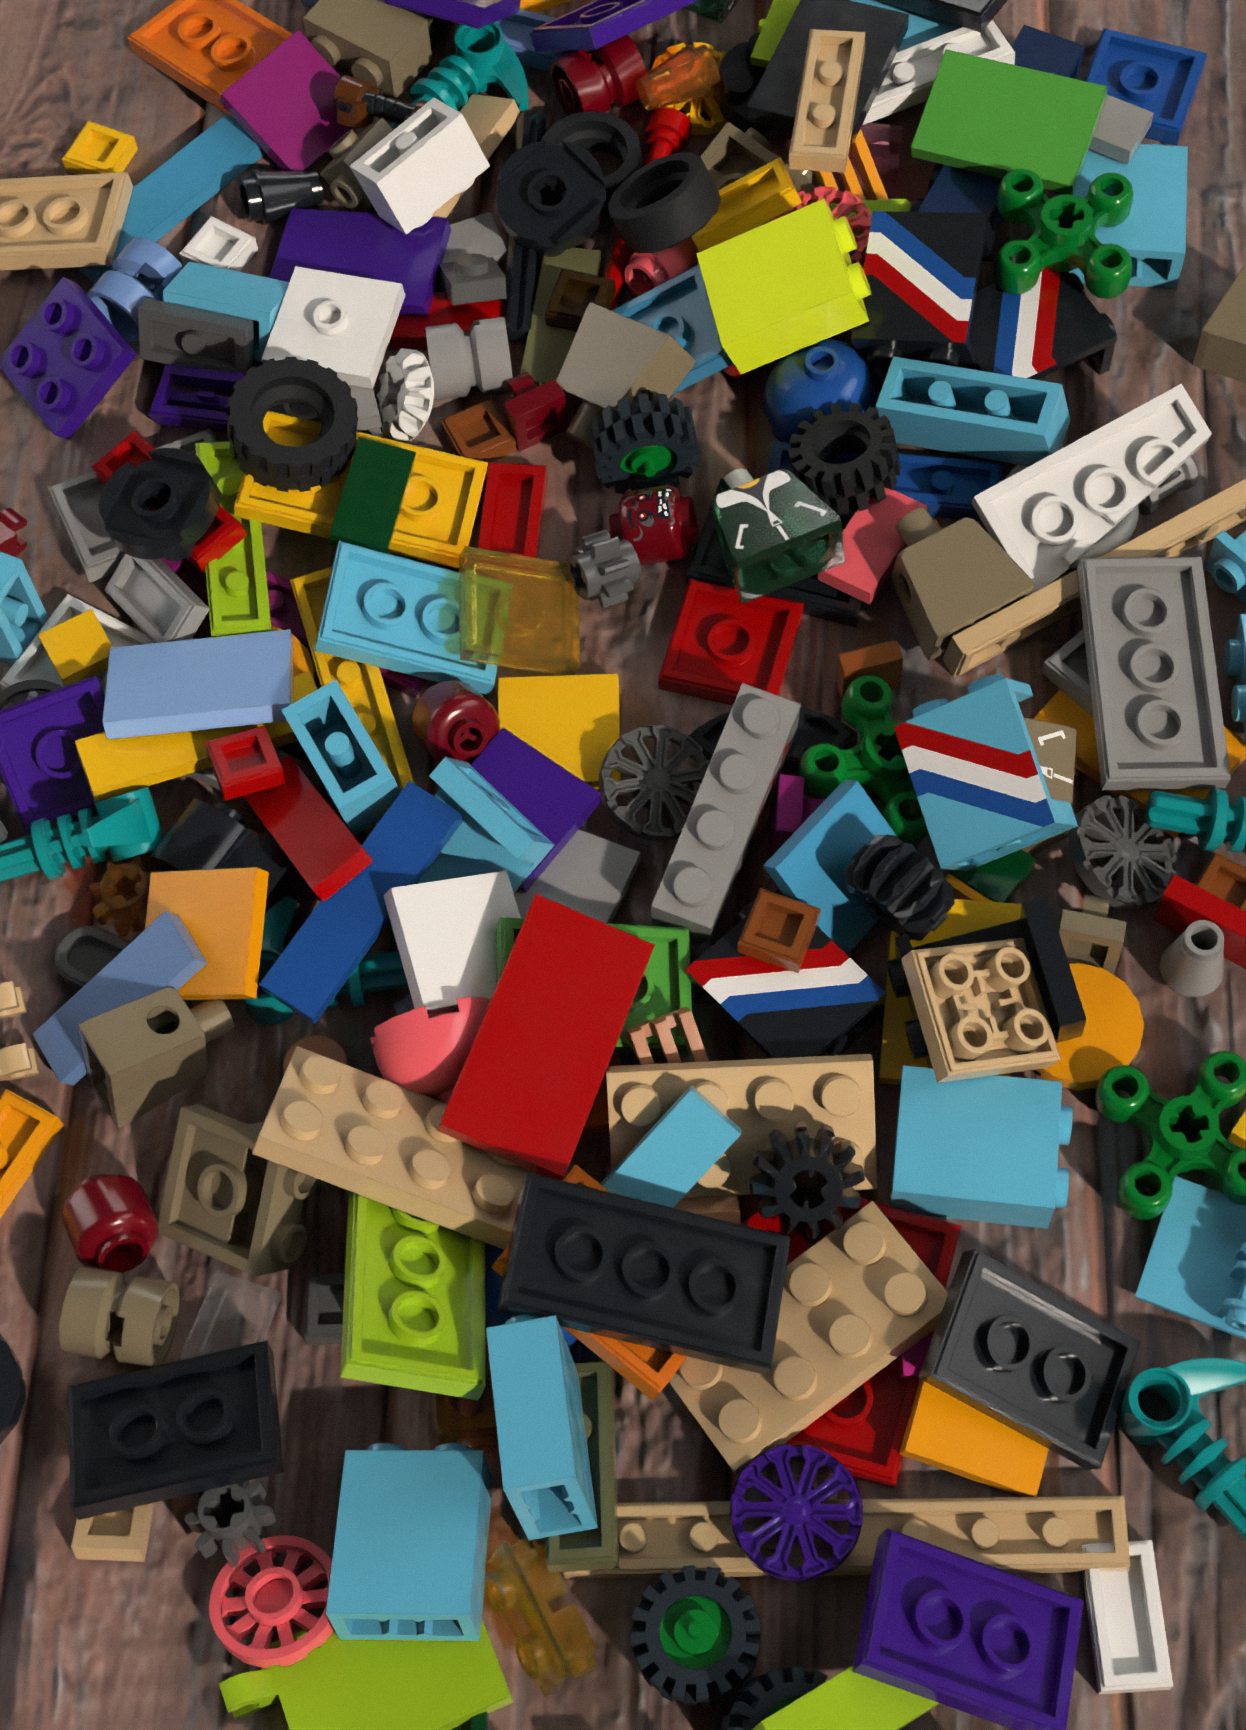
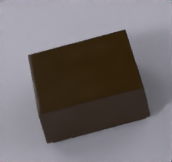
(572, 296)

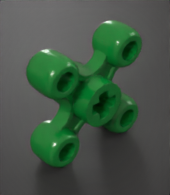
(1064, 233)
(873, 763)
(1171, 1151)

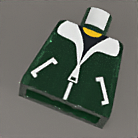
(773, 532)

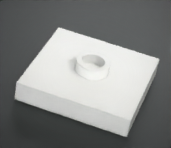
(337, 322)

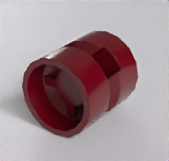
(598, 77)

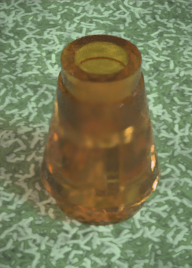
(680, 78)

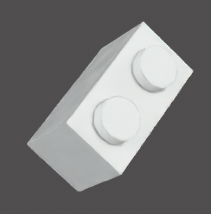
(420, 166)

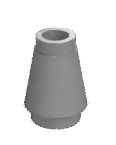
(1195, 960)

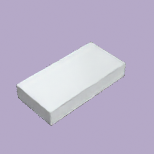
(1127, 1623)

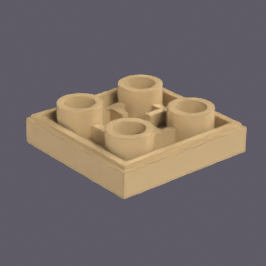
(980, 1009)

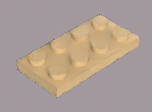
(758, 1099)
(387, 1148)
(841, 1320)

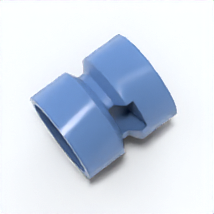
(138, 273)

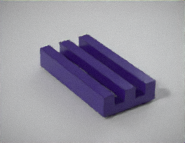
(191, 417)

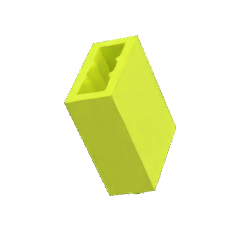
(784, 286)

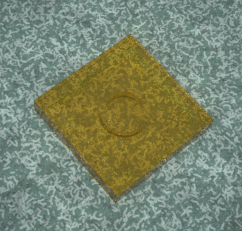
(518, 612)

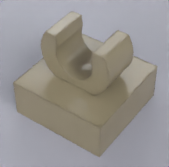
(1091, 936)

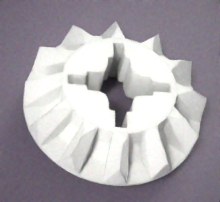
(405, 395)

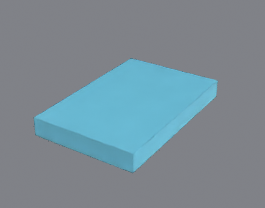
(397, 617)

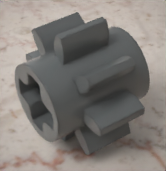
(604, 568)
(245, 1527)

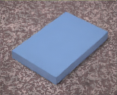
(198, 684)

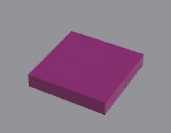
(288, 104)

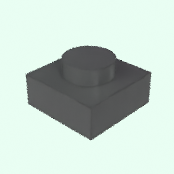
(472, 279)

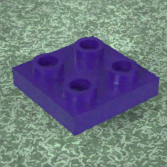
(66, 358)

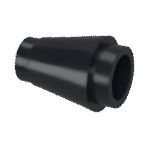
(272, 194)

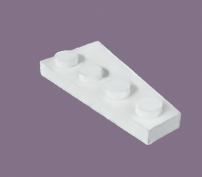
(1081, 492)

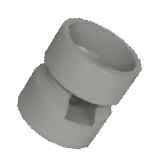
(469, 358)

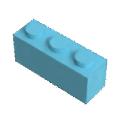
(973, 411)

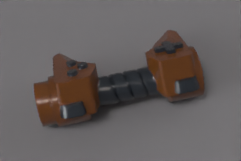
(359, 102)

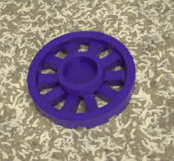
(796, 1512)

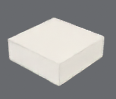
(220, 246)

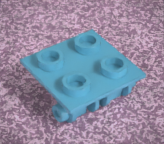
(1199, 1259)

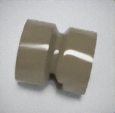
(109, 1316)

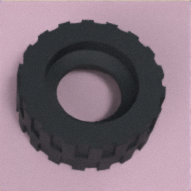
(300, 383)

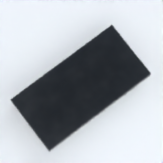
(645, 1273)

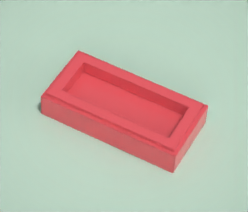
(870, 546)

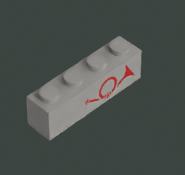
(726, 813)

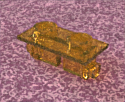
(546, 1642)

